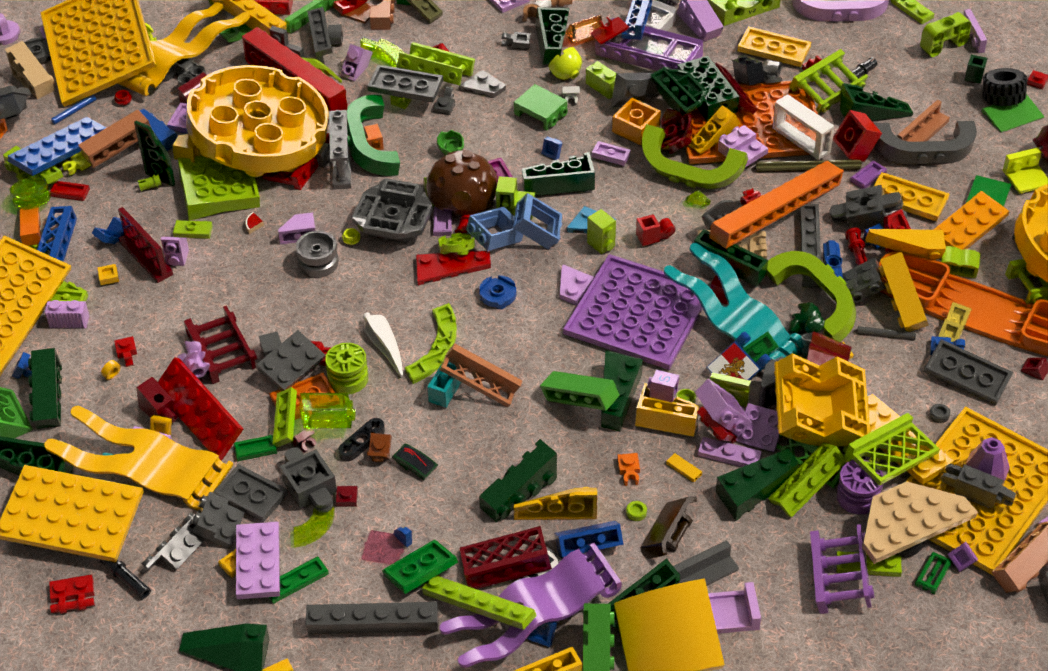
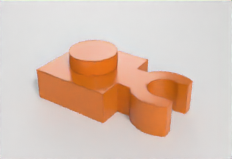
(629, 467)

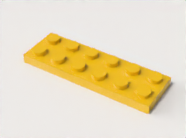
(927, 470)

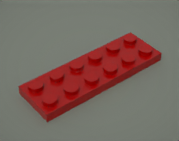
(200, 409)

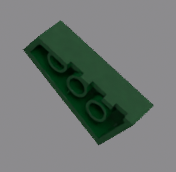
(560, 177)

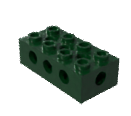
(718, 88)

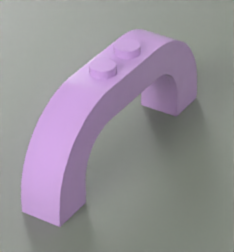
(840, 10)

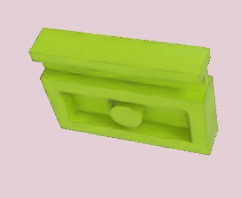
(735, 386)

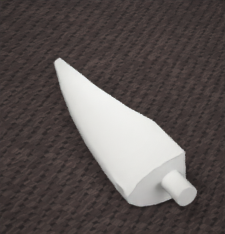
(382, 337)

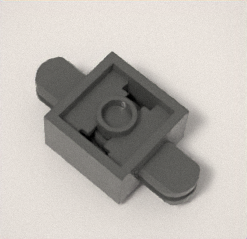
(866, 207)
(308, 479)

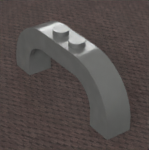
(927, 151)

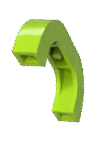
(690, 175)
(799, 262)

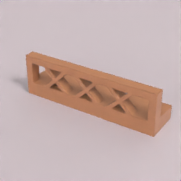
(925, 124)
(482, 371)

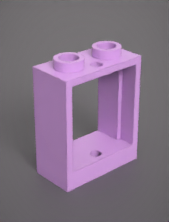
(723, 407)

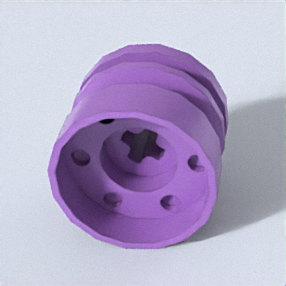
(856, 488)

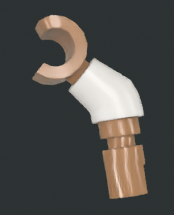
(531, 9)

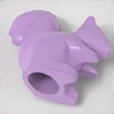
(194, 358)

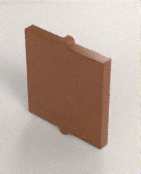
(360, 14)

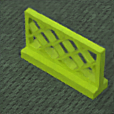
(882, 439)

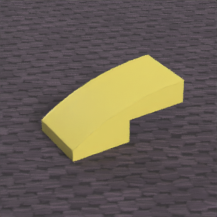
(955, 321)

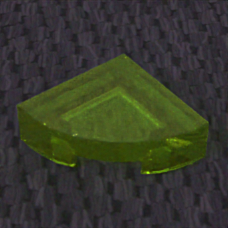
(698, 198)

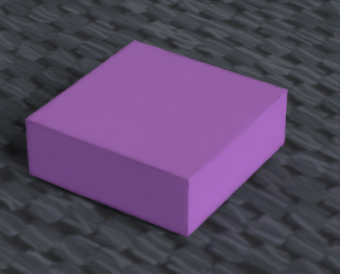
(962, 556)

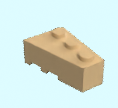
(28, 70)

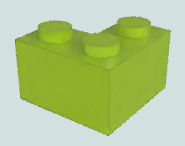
(507, 194)

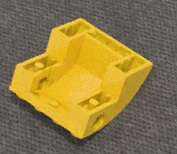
(821, 401)

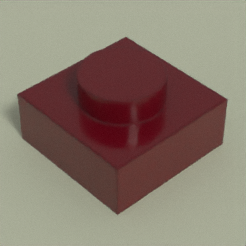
(346, 496)

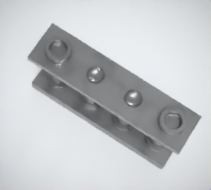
(339, 149)

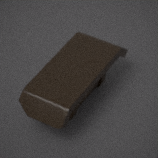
(660, 533)

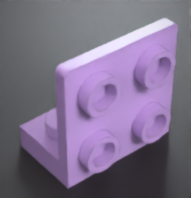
(763, 429)

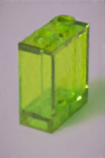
(326, 410)

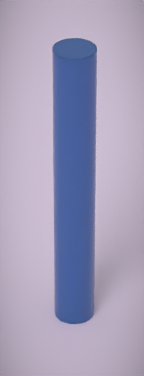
(73, 109)

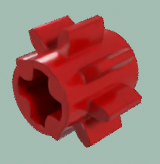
(749, 195)

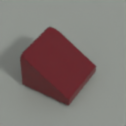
(1036, 367)

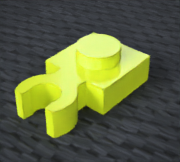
(77, 162)

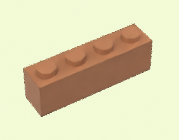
(112, 139)
(1024, 561)

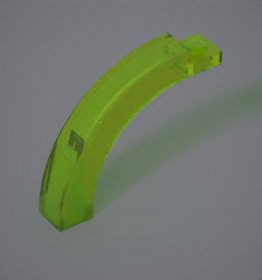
(389, 54)

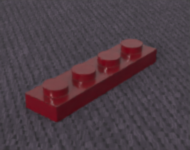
(745, 103)

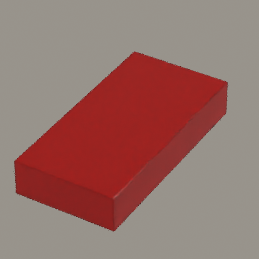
(69, 190)

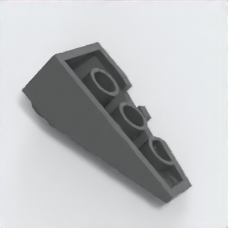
(632, 85)

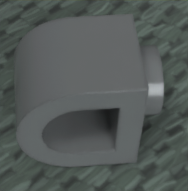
(336, 34)

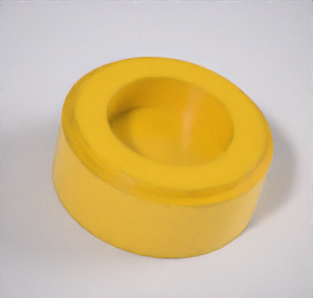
(110, 369)

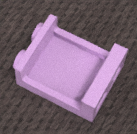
(736, 610)

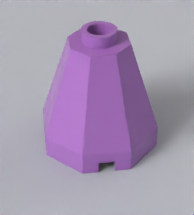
(990, 458)

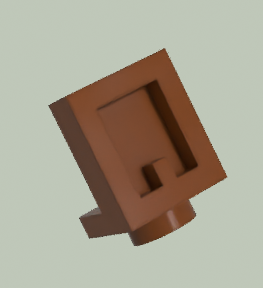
(379, 447)

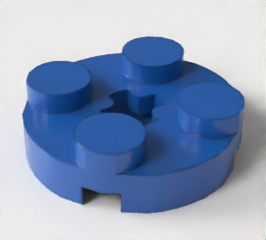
(498, 300)

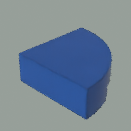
(404, 535)

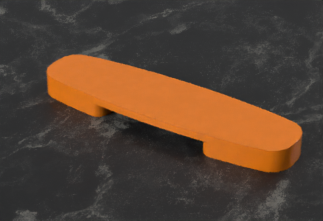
(992, 312)

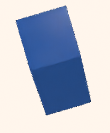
(111, 234)

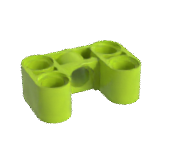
(954, 27)

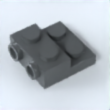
(864, 280)
(217, 520)

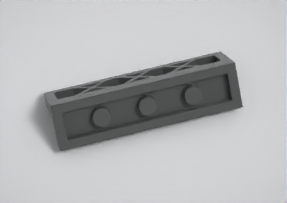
(320, 33)

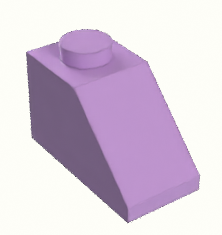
(296, 227)

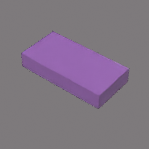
(867, 175)

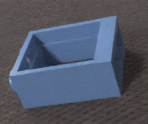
(532, 206)
(502, 218)

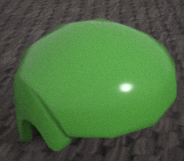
(450, 141)

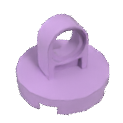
(8, 30)

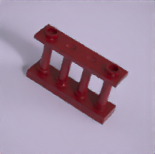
(194, 332)

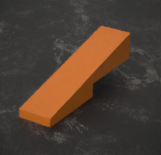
(30, 226)

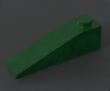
(872, 104)

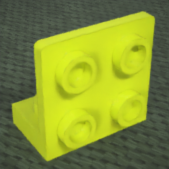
(1024, 170)

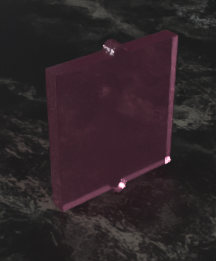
(382, 548)

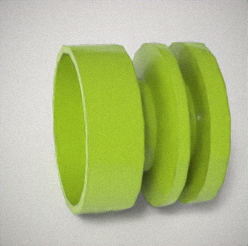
(347, 368)

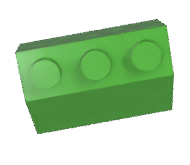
(12, 417)

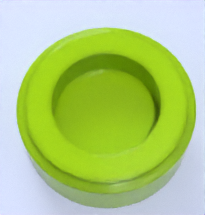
(636, 511)

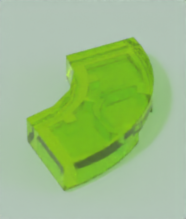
(314, 528)

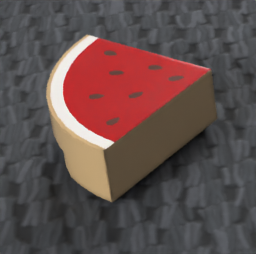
(253, 223)

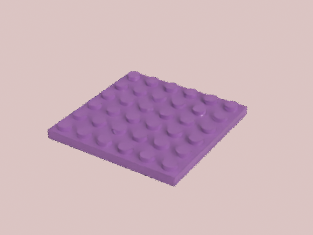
(635, 312)

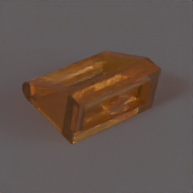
(580, 31)

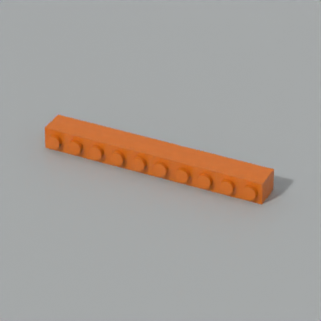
(775, 204)

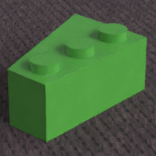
(597, 637)

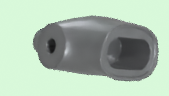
(771, 68)

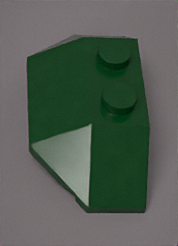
(679, 89)
(660, 576)

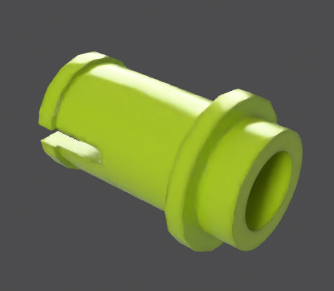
(149, 182)

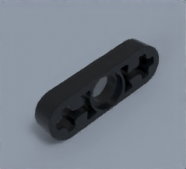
(358, 447)

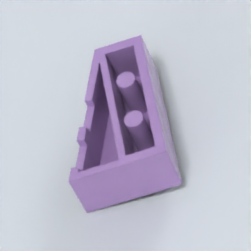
(700, 18)

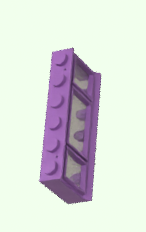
(654, 51)

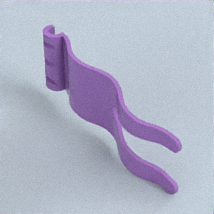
(553, 597)

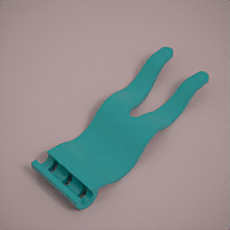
(743, 311)

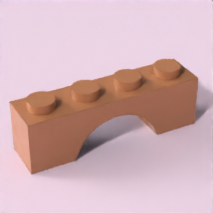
(381, 15)

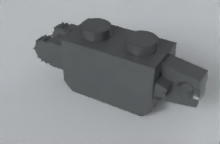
(977, 486)

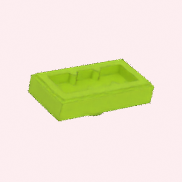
(193, 229)

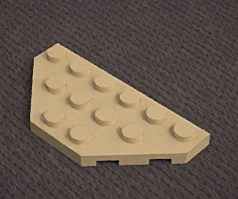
(910, 516)

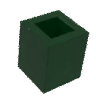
(976, 69)

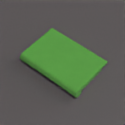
(1012, 116)

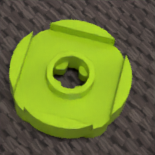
(457, 243)

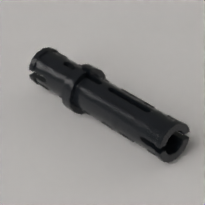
(119, 570)

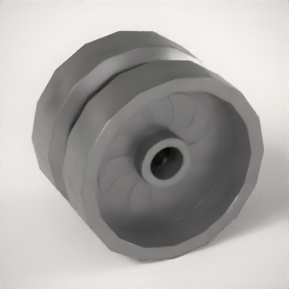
(317, 254)

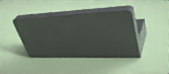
(710, 564)

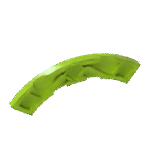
(443, 342)

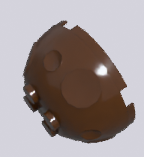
(462, 183)

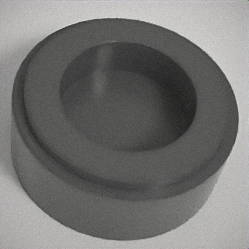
(939, 413)

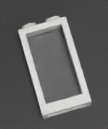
(803, 127)

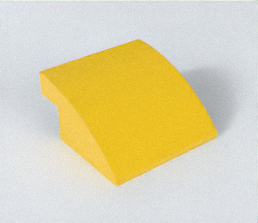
(670, 629)

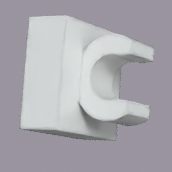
(571, 92)

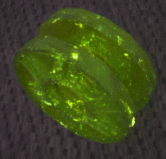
(30, 193)

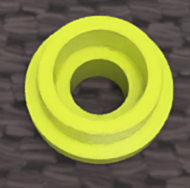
(351, 236)

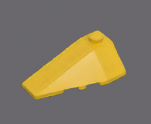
(916, 242)
(564, 505)

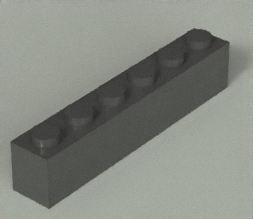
(372, 618)

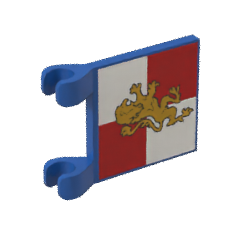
(737, 362)

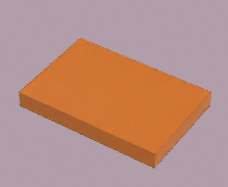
(314, 384)

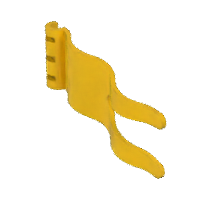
(174, 49)
(154, 464)

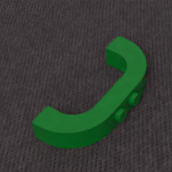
(373, 160)

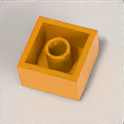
(632, 119)

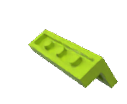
(795, 495)

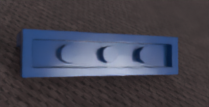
(641, 19)
(62, 234)

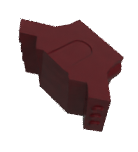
(825, 348)

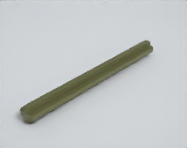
(805, 165)

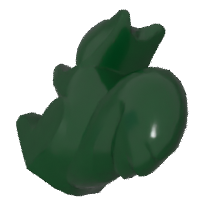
(807, 319)

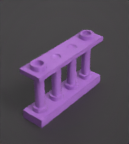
(822, 579)

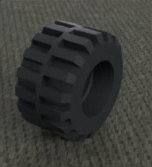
(1004, 86)

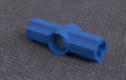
(832, 256)

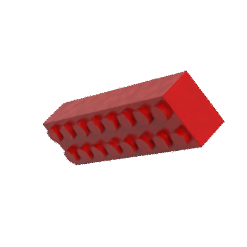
(266, 51)

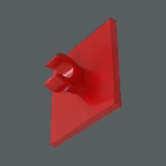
(609, 30)

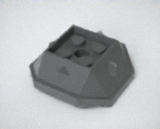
(13, 101)
(393, 211)

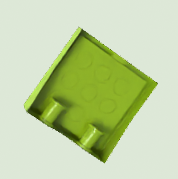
(736, 10)
(215, 187)

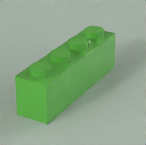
(579, 390)

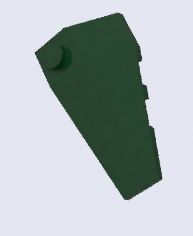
(154, 155)
(234, 647)

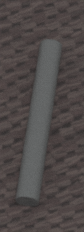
(886, 333)

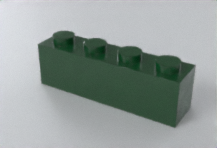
(745, 263)

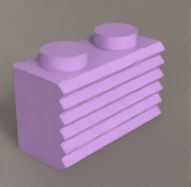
(67, 314)

